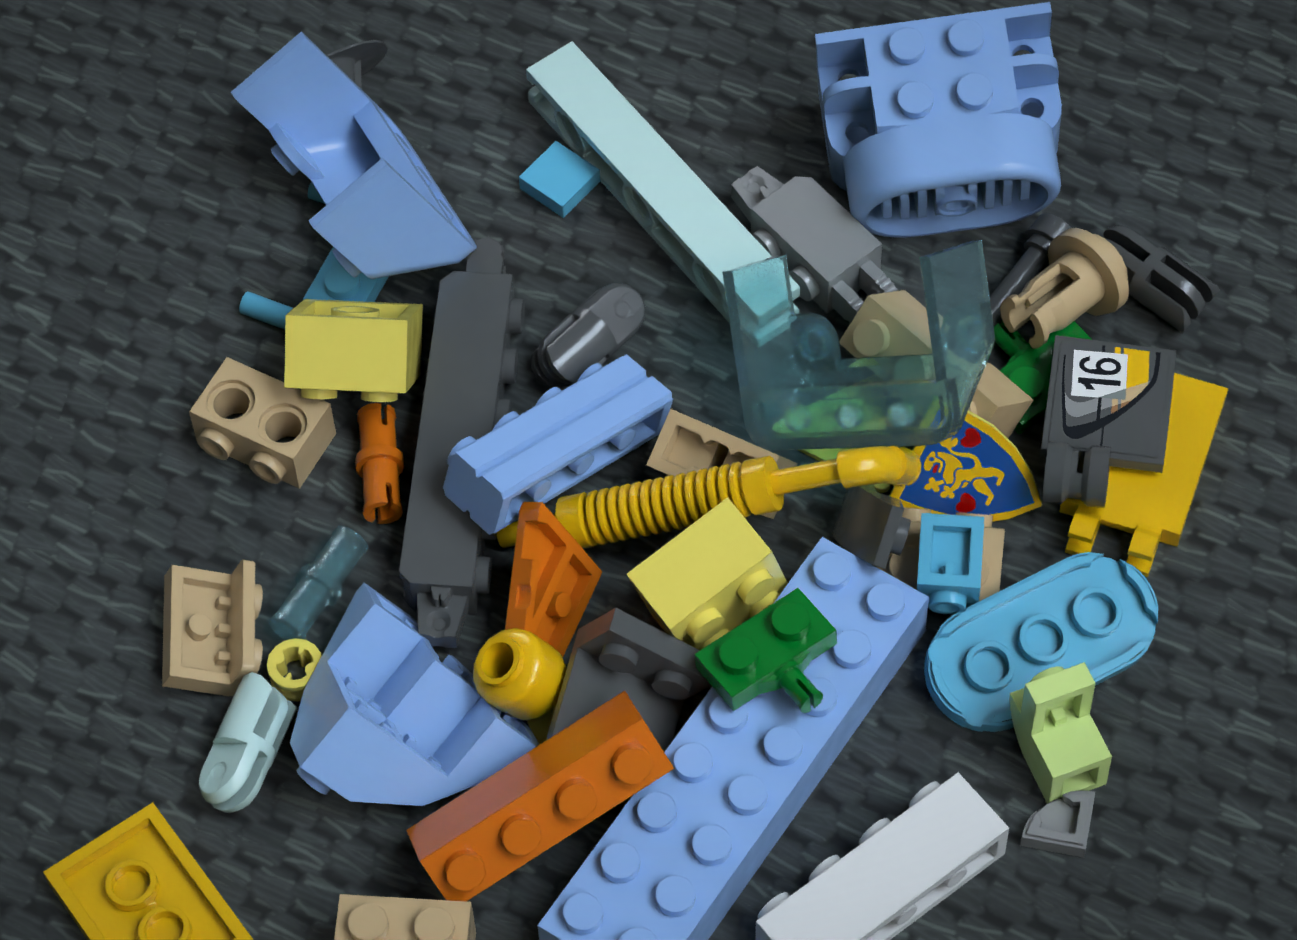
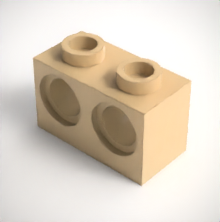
(267, 416)
(693, 445)

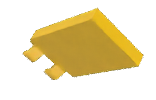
(1149, 502)
(142, 886)

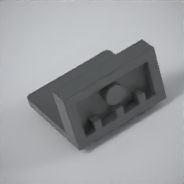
(633, 657)

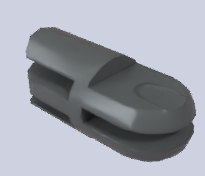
(1161, 279)
(589, 334)

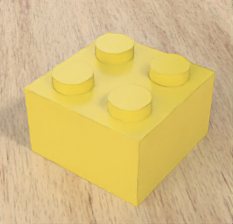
(353, 348)
(709, 577)

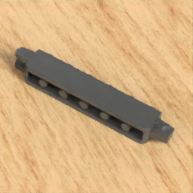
(462, 398)

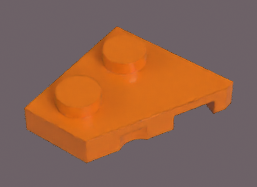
(548, 578)

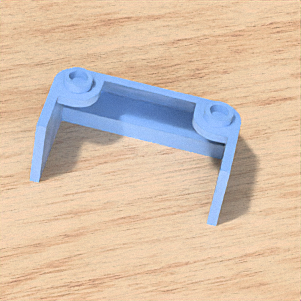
(377, 193)

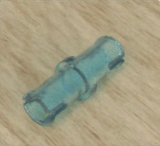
(319, 584)

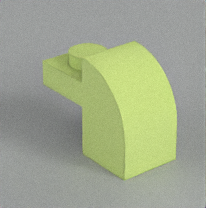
(1059, 733)

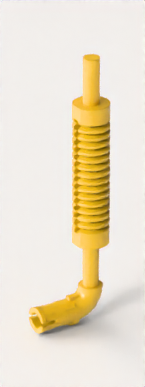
(684, 498)

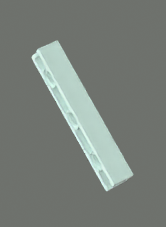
(643, 172)

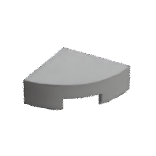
(1061, 824)

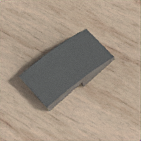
(871, 525)

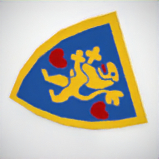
(972, 474)

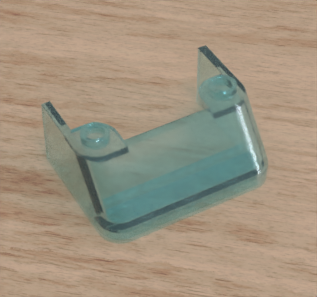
(807, 397)

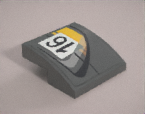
(1111, 399)

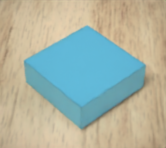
(559, 179)

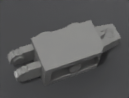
(823, 243)

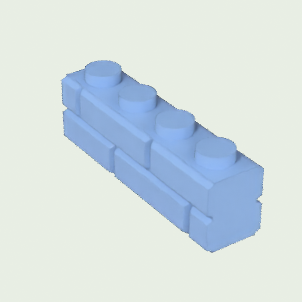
(556, 442)

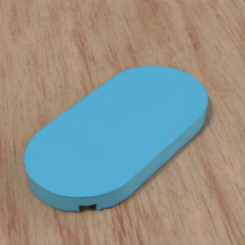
(1060, 617)

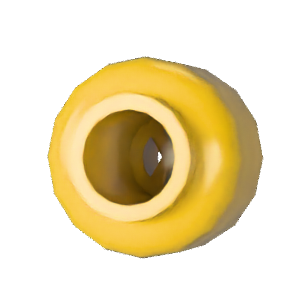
(519, 674)

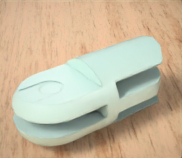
(245, 744)

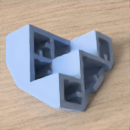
(394, 719)

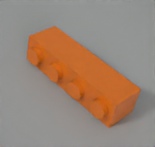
(539, 799)

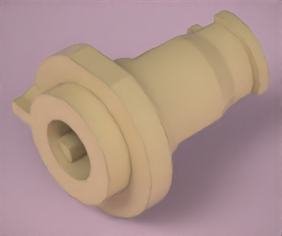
(1081, 278)

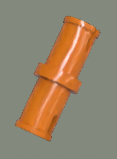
(379, 463)

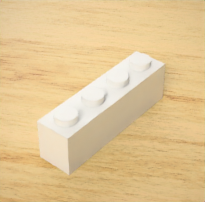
(895, 870)

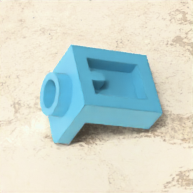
(950, 561)

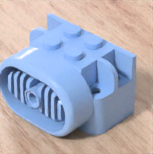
(943, 120)

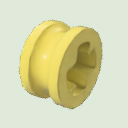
(283, 654)

